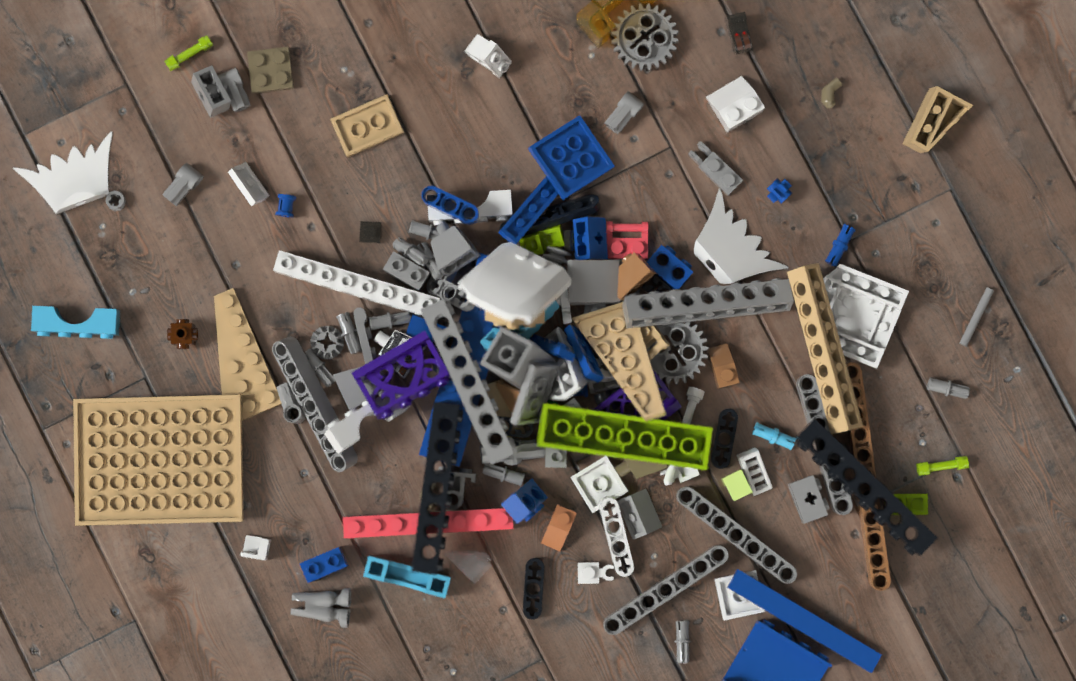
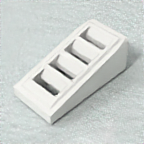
(742, 457)

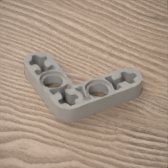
(445, 287)

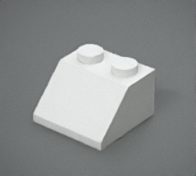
(735, 103)

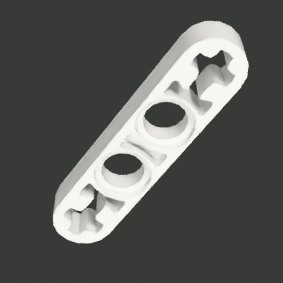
(613, 537)

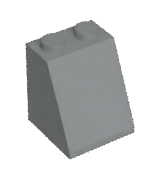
(593, 282)
(510, 356)

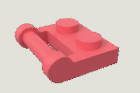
(621, 247)

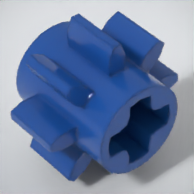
(779, 190)

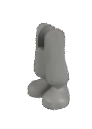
(319, 606)

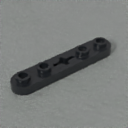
(564, 213)

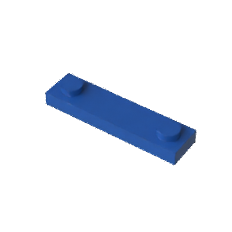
(529, 211)

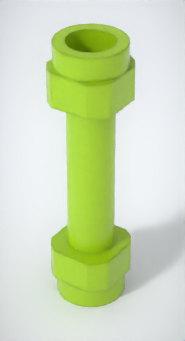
(173, 62)
(959, 463)

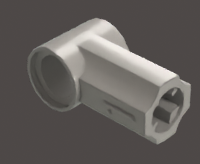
(233, 85)
(626, 109)
(186, 180)
(289, 403)

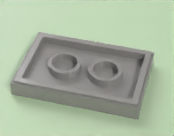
(534, 392)

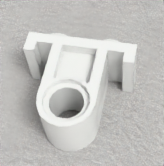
(488, 55)

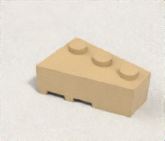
(935, 117)

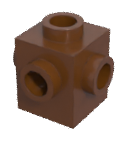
(189, 338)

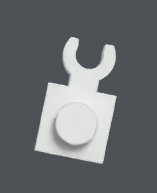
(563, 300)
(683, 473)
(590, 572)

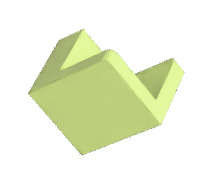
(737, 485)

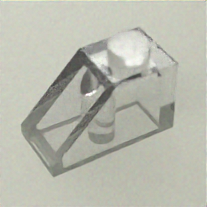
(471, 562)

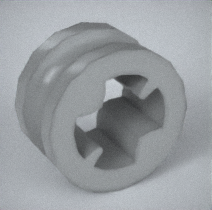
(122, 201)

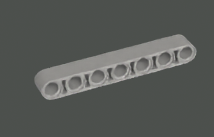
(805, 395)
(311, 398)
(742, 543)
(676, 588)

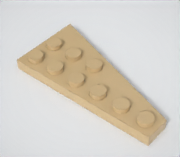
(624, 356)
(240, 358)

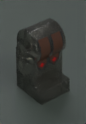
(739, 33)

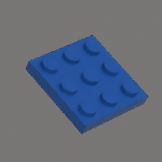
(571, 157)

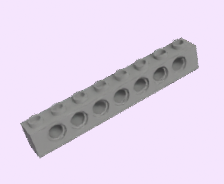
(444, 310)
(699, 310)

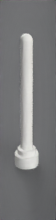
(694, 397)

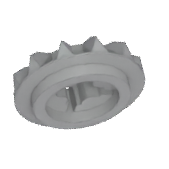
(332, 350)

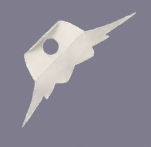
(72, 182)
(727, 250)

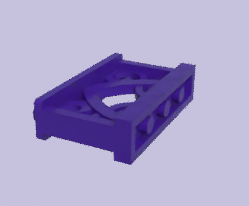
(385, 362)

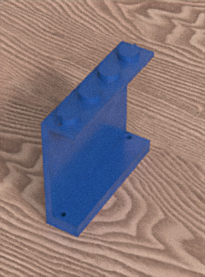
(775, 657)

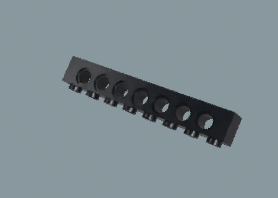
(924, 536)
(421, 563)

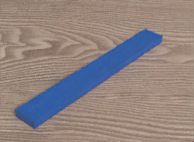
(804, 621)

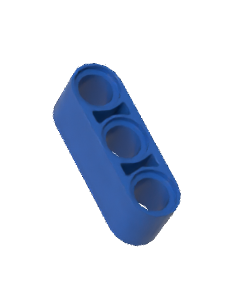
(443, 197)

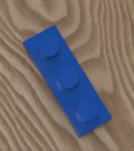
(553, 348)
(584, 354)

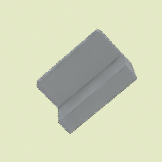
(639, 514)

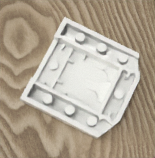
(515, 283)
(863, 312)

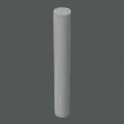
(976, 317)

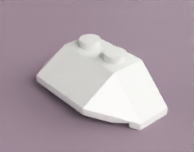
(569, 375)

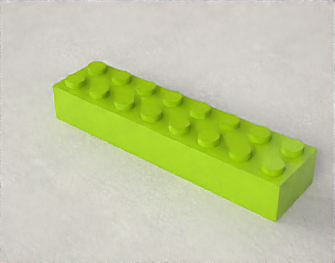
(624, 436)

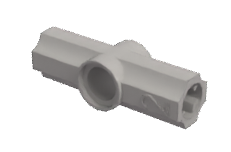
(525, 450)

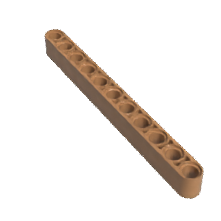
(867, 529)

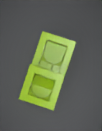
(538, 241)
(914, 502)

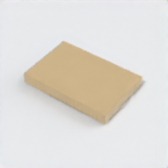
(367, 125)

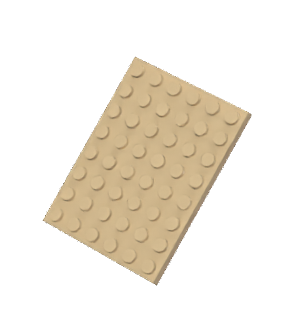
(158, 460)

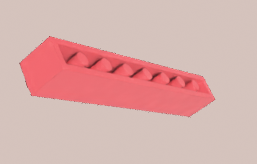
(407, 523)

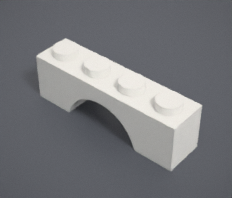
(497, 206)
(346, 432)

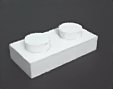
(248, 184)

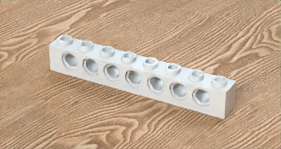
(352, 283)

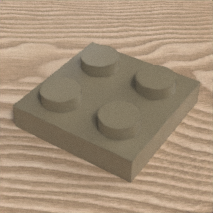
(270, 70)

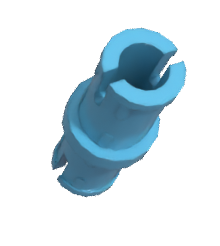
(773, 436)

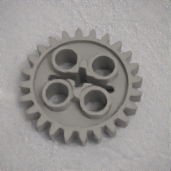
(632, 23)
(690, 339)

